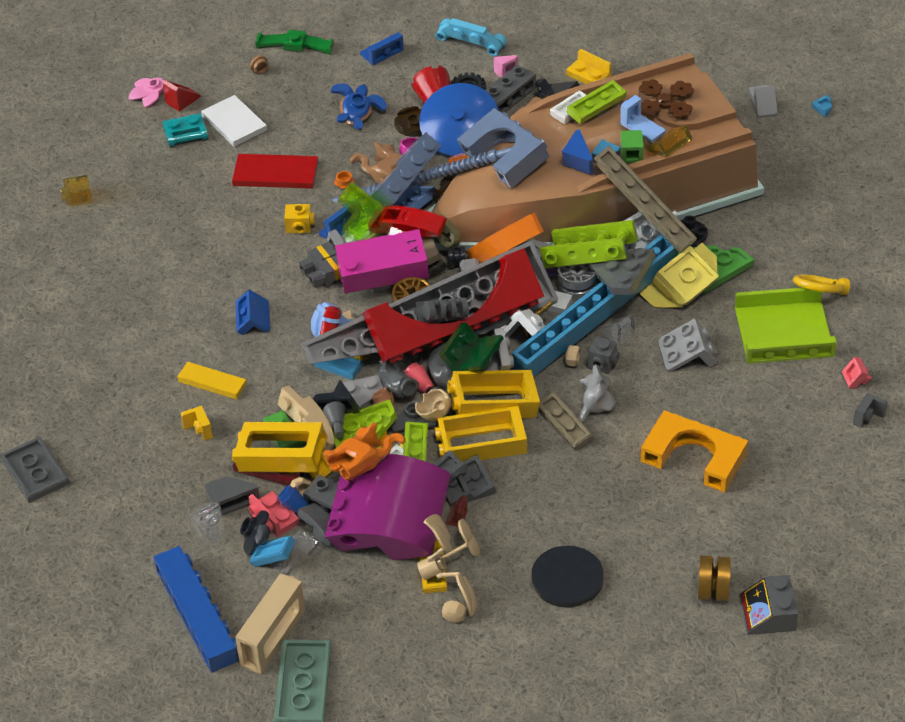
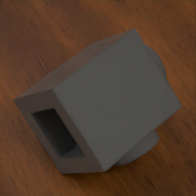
(603, 354)

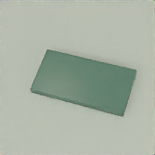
(303, 681)

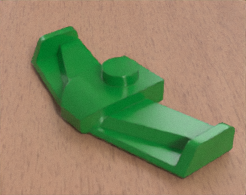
(295, 41)

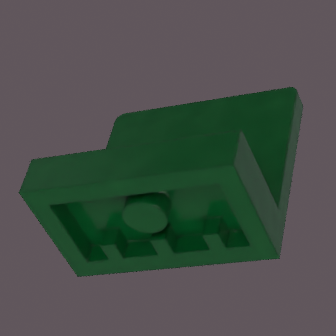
(467, 351)

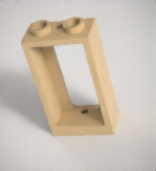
(270, 623)

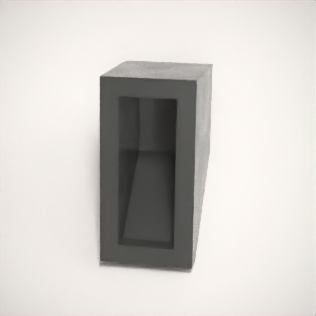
(231, 493)

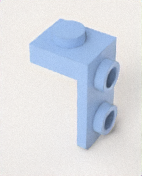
(633, 120)

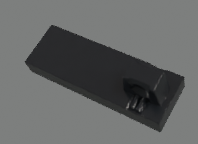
(546, 89)

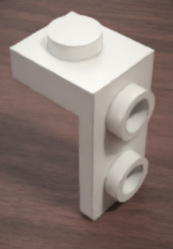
(526, 318)

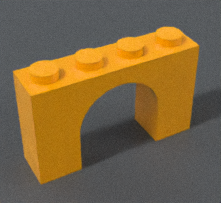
(676, 431)

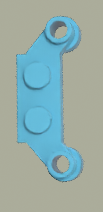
(471, 33)

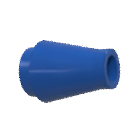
(292, 499)

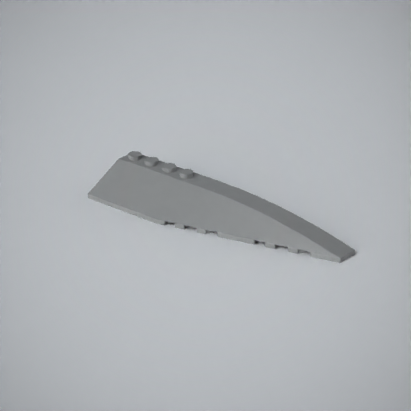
(473, 284)

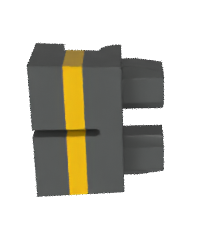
(323, 263)

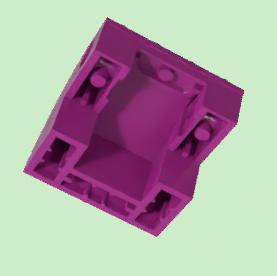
(389, 508)

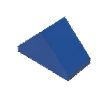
(577, 154)

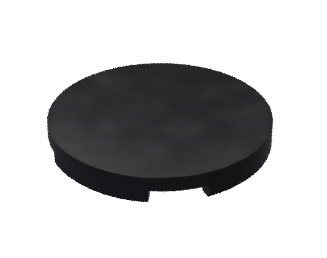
(567, 576)

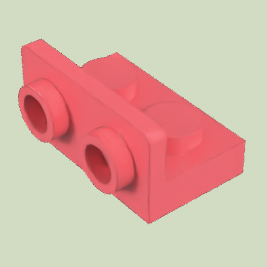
(279, 519)

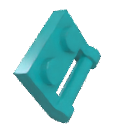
(185, 129)

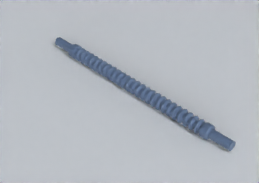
(493, 156)

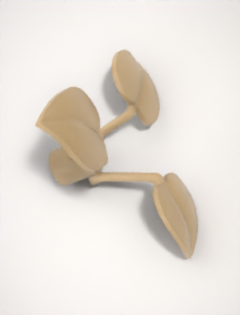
(436, 564)

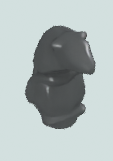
(439, 370)
(396, 381)

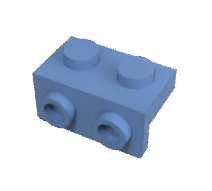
(415, 196)

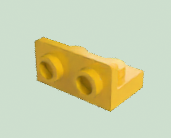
(589, 68)

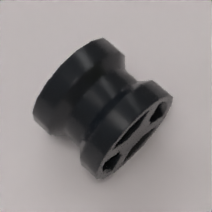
(456, 256)

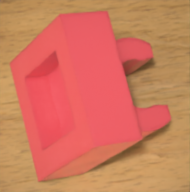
(856, 373)

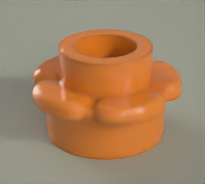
(343, 179)

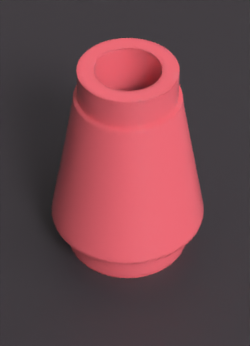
(419, 374)

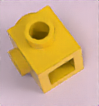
(298, 218)

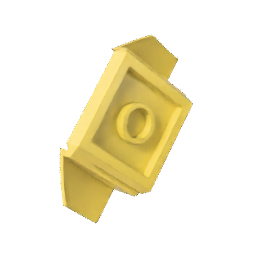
(682, 278)

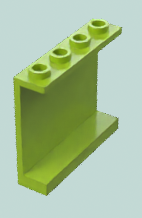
(783, 325)

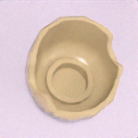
(434, 405)

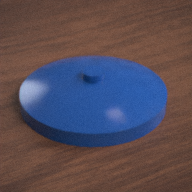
(452, 112)

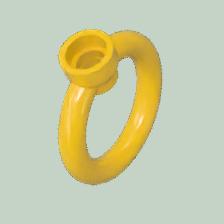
(822, 284)

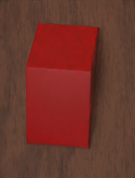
(178, 95)

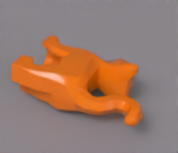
(360, 453)

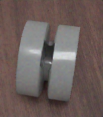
(576, 280)

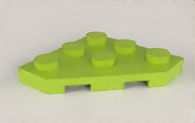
(380, 413)

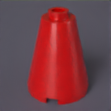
(429, 81)

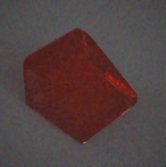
(457, 511)

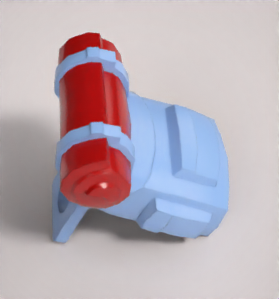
(327, 318)

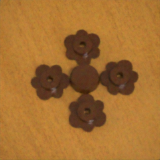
(666, 100)

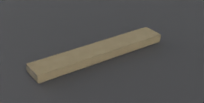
(644, 199)

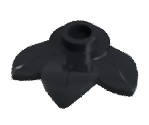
(255, 531)

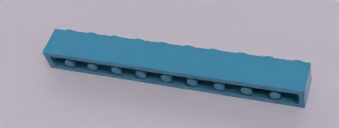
(583, 316)

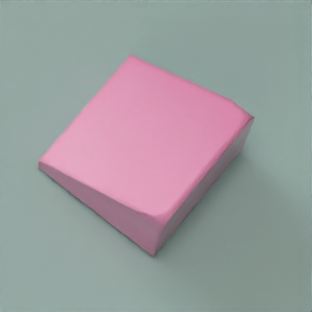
(504, 64)

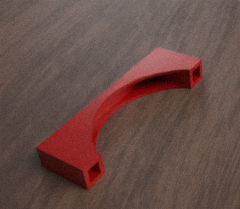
(399, 334)

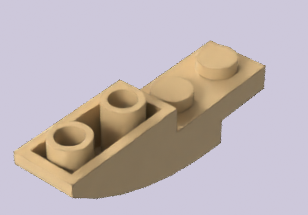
(304, 410)

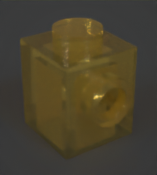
(76, 190)

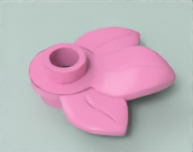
(147, 90)

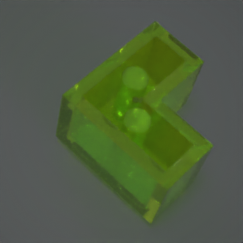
(364, 210)

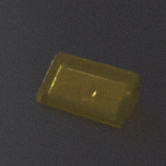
(670, 141)

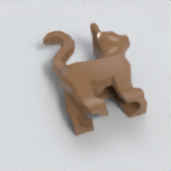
(386, 161)

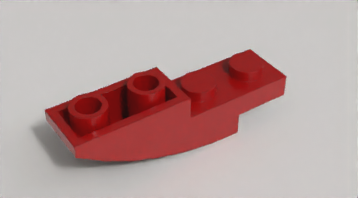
(409, 219)

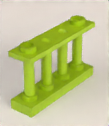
(589, 244)

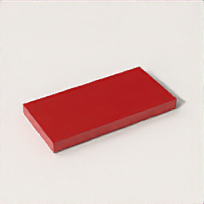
(275, 171)

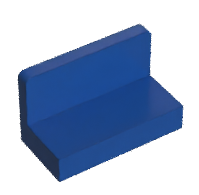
(383, 49)
(336, 222)
(252, 311)

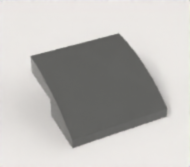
(471, 482)

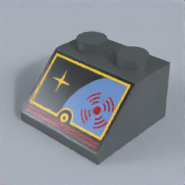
(769, 606)

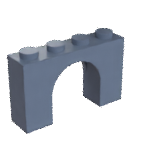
(499, 128)
(407, 168)

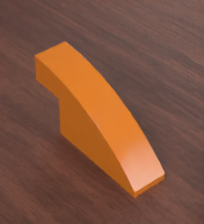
(507, 238)

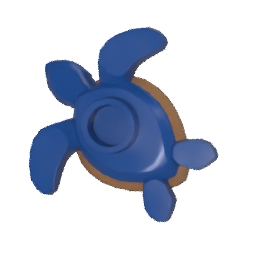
(356, 106)

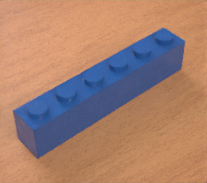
(195, 608)

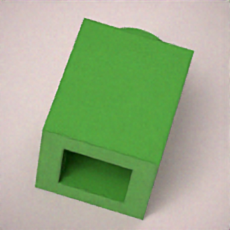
(631, 146)

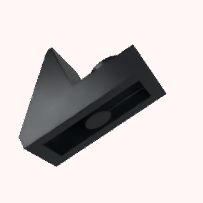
(341, 395)

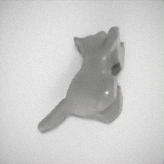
(596, 397)

